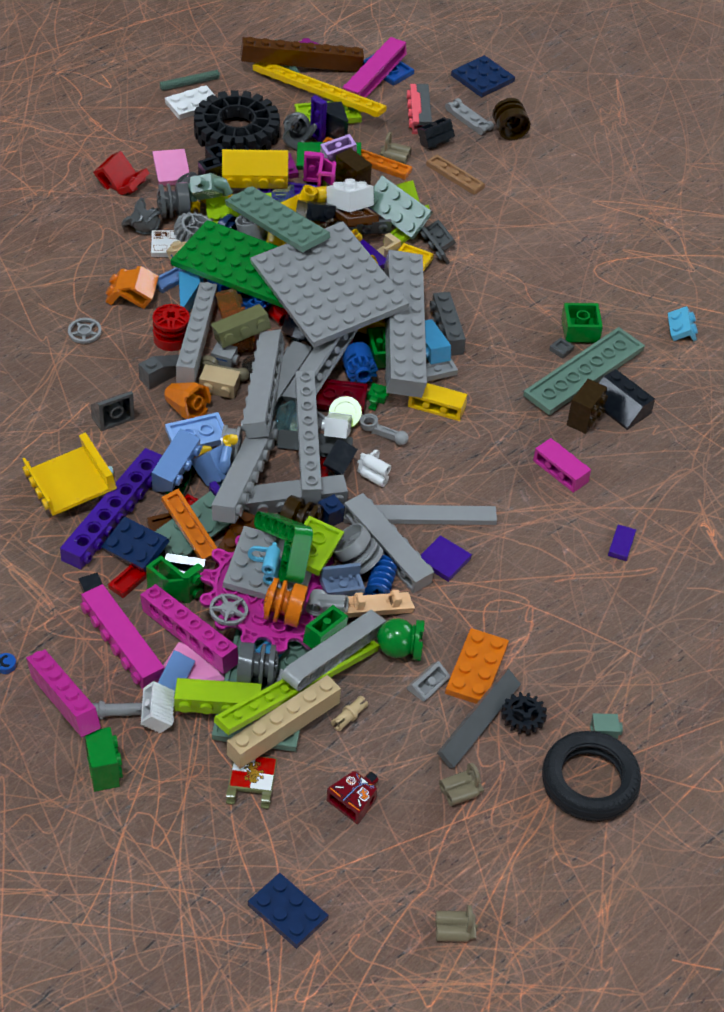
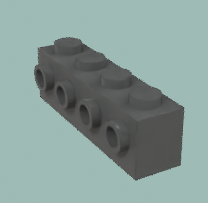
(448, 321)

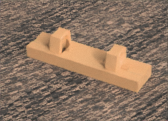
(380, 603)

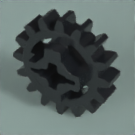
(524, 713)

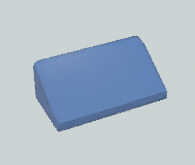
(177, 667)

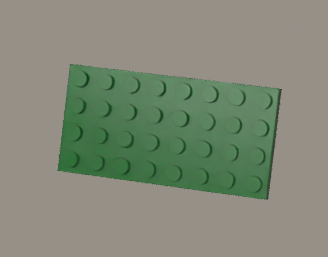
(225, 258)

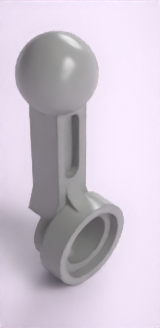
(399, 437)

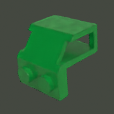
(179, 585)

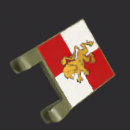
(253, 778)

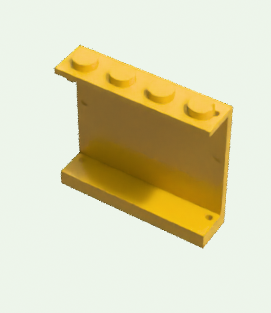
(70, 478)

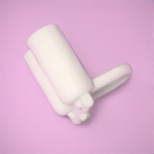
(374, 468)

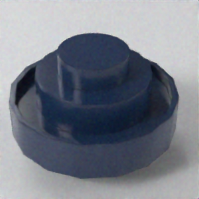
(228, 221)

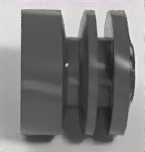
(174, 200)
(256, 664)

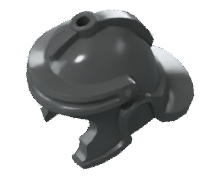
(297, 129)
(142, 219)

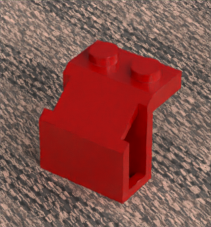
(119, 174)

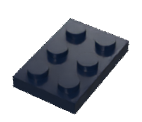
(135, 543)
(288, 910)

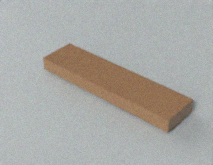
(455, 174)

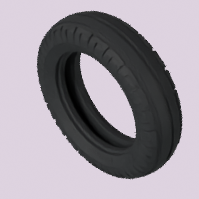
(587, 807)

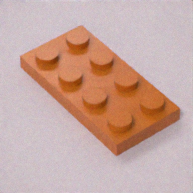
(476, 666)

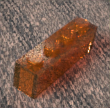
(229, 304)

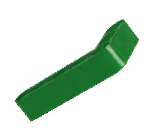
(296, 546)

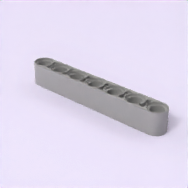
(333, 651)

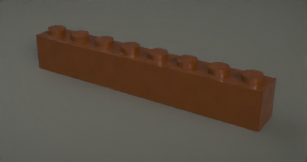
(301, 54)

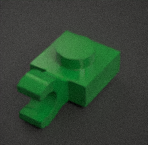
(376, 395)

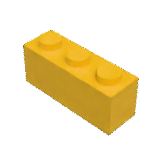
(440, 402)

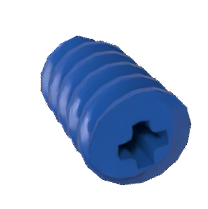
(381, 576)

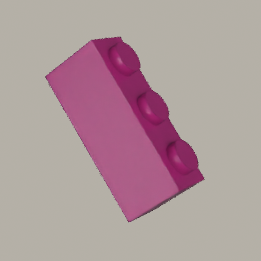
(562, 465)

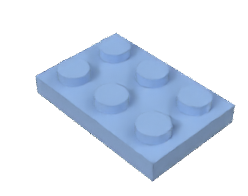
(206, 427)

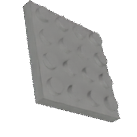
(245, 574)

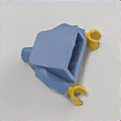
(215, 463)

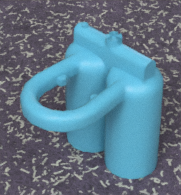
(271, 561)

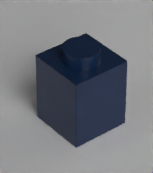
(333, 510)

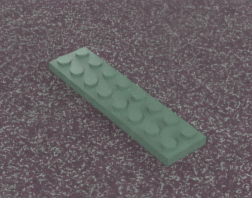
(277, 219)
(592, 363)

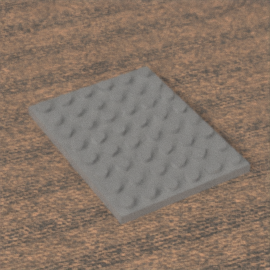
(330, 286)

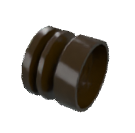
(511, 119)
(295, 509)

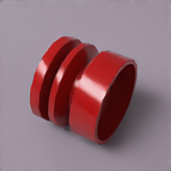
(170, 326)

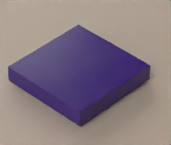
(445, 558)

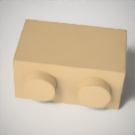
(220, 381)

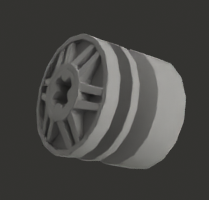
(358, 548)

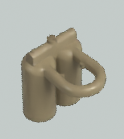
(395, 151)
(462, 786)
(455, 925)

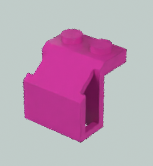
(318, 168)

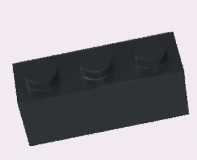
(626, 400)

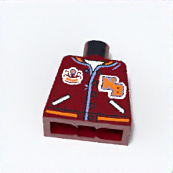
(353, 795)

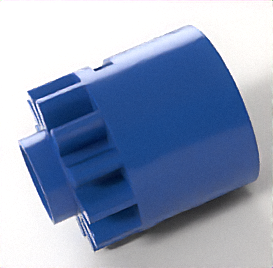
(359, 363)

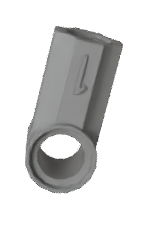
(321, 601)

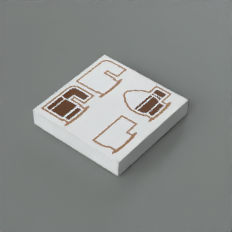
(161, 242)

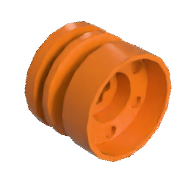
(285, 602)

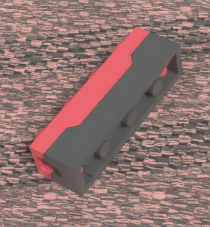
(418, 106)

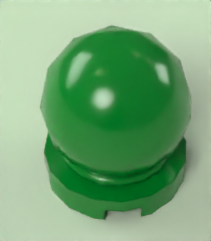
(400, 638)

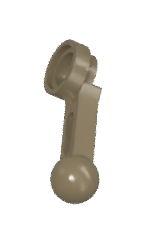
(209, 360)

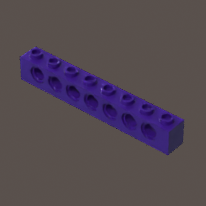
(110, 511)

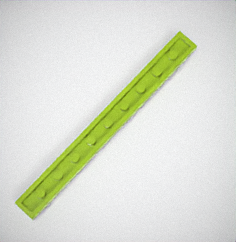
(277, 694)

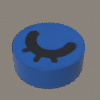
(7, 663)

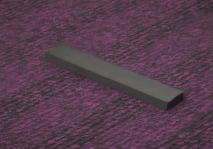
(478, 718)

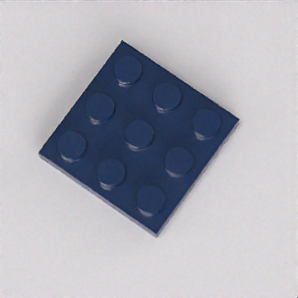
(483, 76)

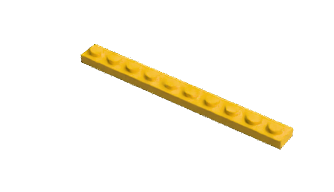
(321, 88)

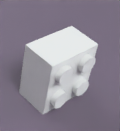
(350, 195)

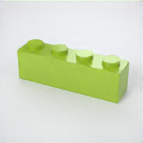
(211, 695)

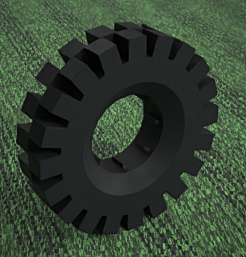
(257, 135)

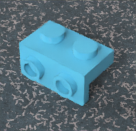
(682, 324)

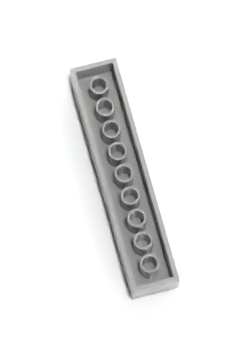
(406, 330)

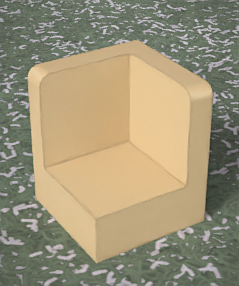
(390, 243)

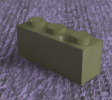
(241, 326)

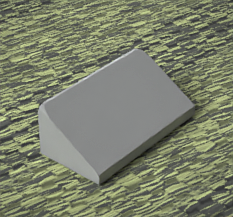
(429, 681)

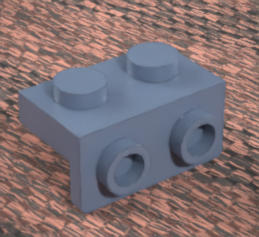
(342, 579)

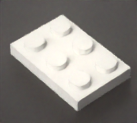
(185, 103)

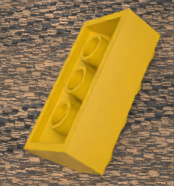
(255, 168)

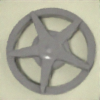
(84, 330)
(228, 609)

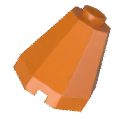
(188, 398)

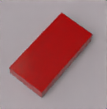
(127, 581)

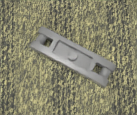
(469, 117)

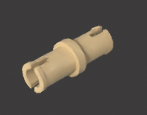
(349, 713)

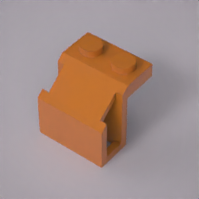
(134, 285)

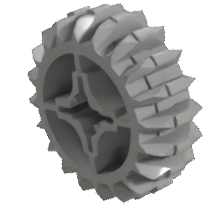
(188, 224)

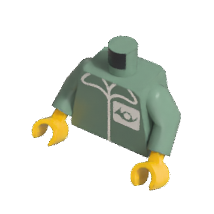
(207, 187)

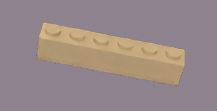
(283, 721)

